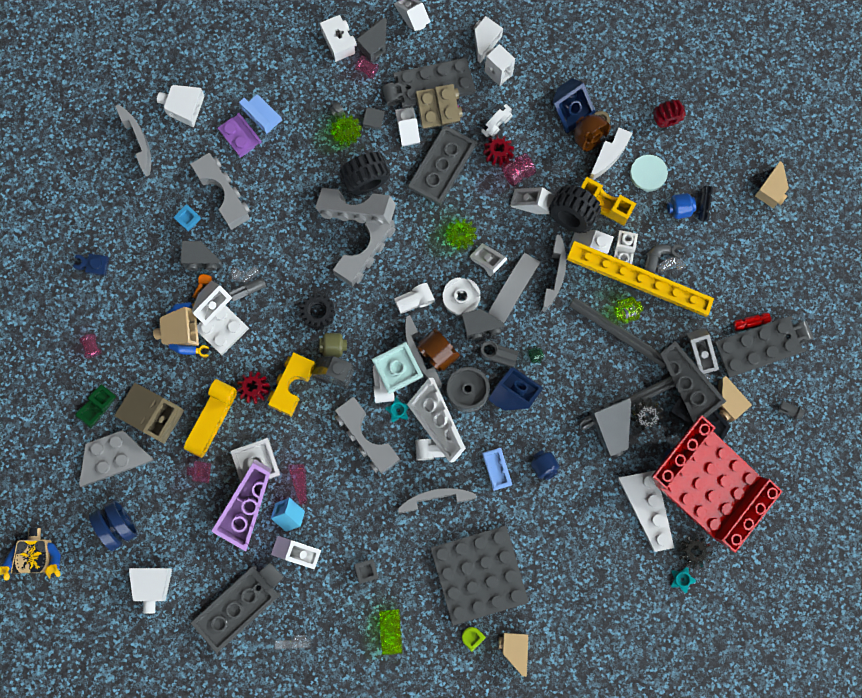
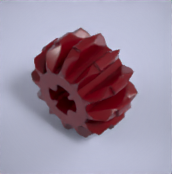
(669, 113)
(499, 144)
(256, 393)

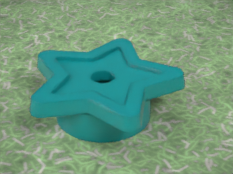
(398, 405)
(687, 579)

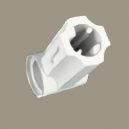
(418, 297)
(380, 392)
(427, 450)

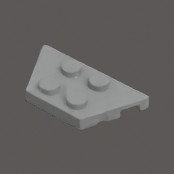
(111, 457)

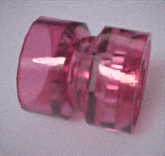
(517, 170)

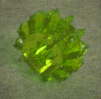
(346, 124)
(469, 236)

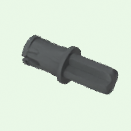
(247, 289)

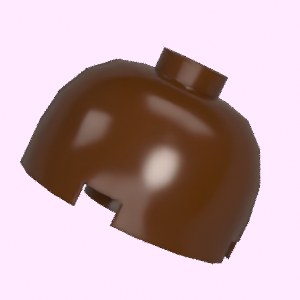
(590, 131)

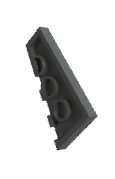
(695, 389)

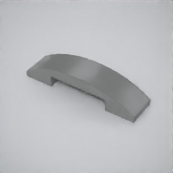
(144, 156)
(558, 253)
(514, 287)
(411, 332)
(461, 496)

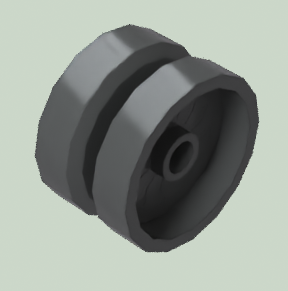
(467, 401)

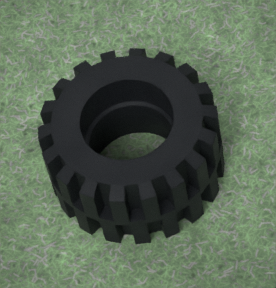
(365, 173)
(575, 209)

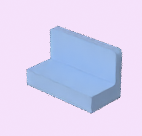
(260, 113)

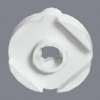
(497, 119)
(463, 286)

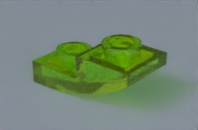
(390, 632)

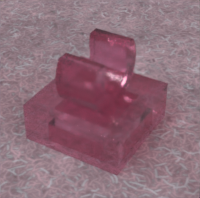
(200, 472)

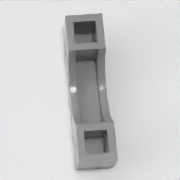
(209, 172)
(376, 209)
(352, 267)
(352, 415)

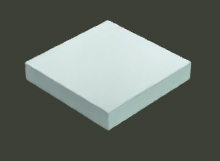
(397, 368)

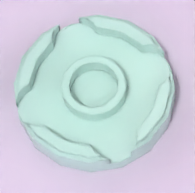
(648, 173)

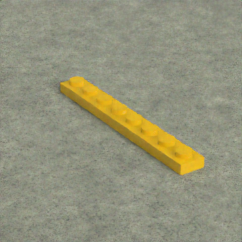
(640, 279)

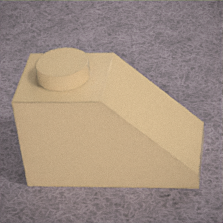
(774, 188)
(735, 401)
(515, 649)

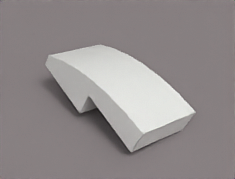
(625, 246)

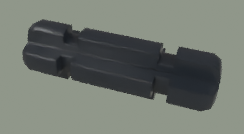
(705, 204)

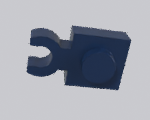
(94, 264)

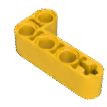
(211, 418)

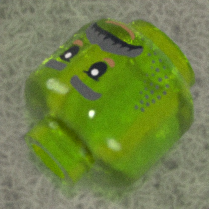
(628, 310)

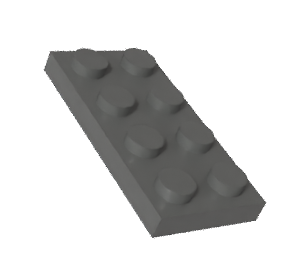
(442, 165)

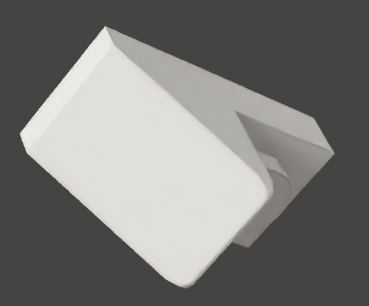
(407, 126)
(488, 259)

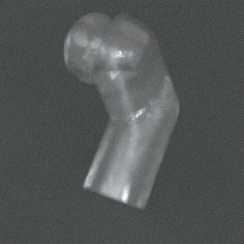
(672, 262)
(242, 276)

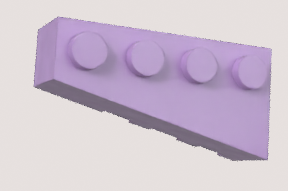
(242, 510)

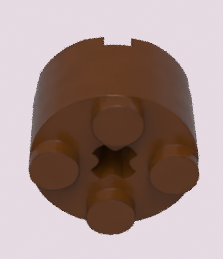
(438, 349)

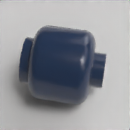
(545, 465)

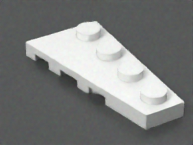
(435, 418)
(648, 509)

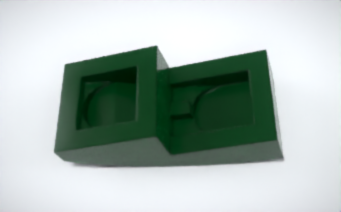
(97, 405)

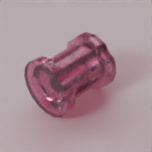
(366, 67)
(90, 346)

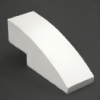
(611, 152)

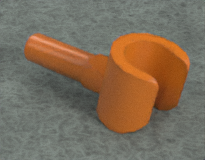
(203, 280)

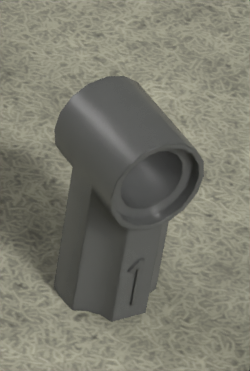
(500, 354)

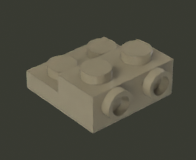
(438, 106)

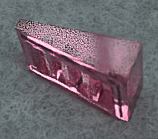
(298, 476)

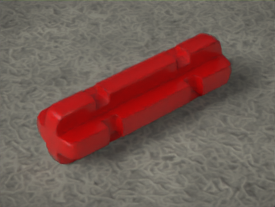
(752, 321)

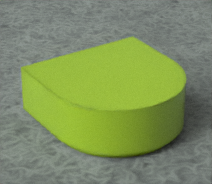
(472, 637)

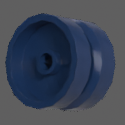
(113, 525)

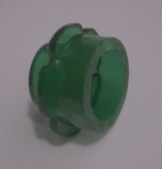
(535, 354)

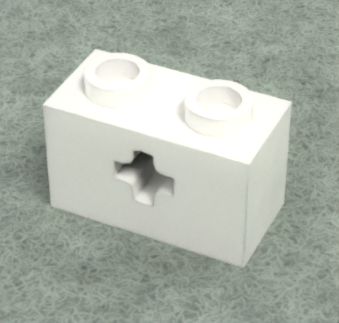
(332, 30)
(499, 64)

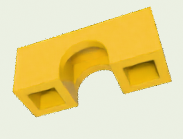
(612, 207)
(296, 368)

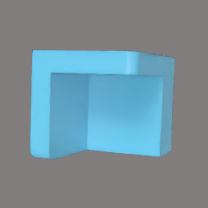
(287, 514)

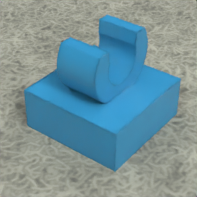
(187, 218)

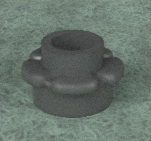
(336, 109)

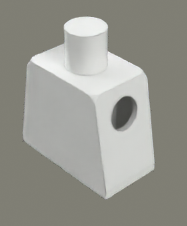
(182, 103)
(149, 586)

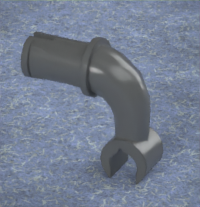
(656, 252)

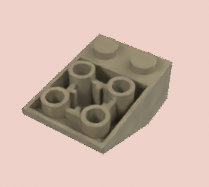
(149, 413)

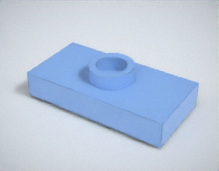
(497, 469)

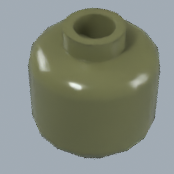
(332, 345)

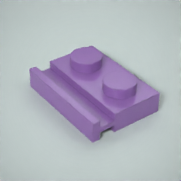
(239, 135)

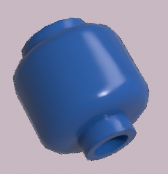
(681, 206)

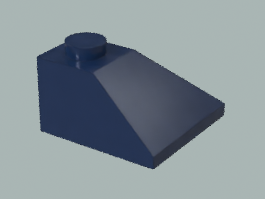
(572, 103)
(515, 391)

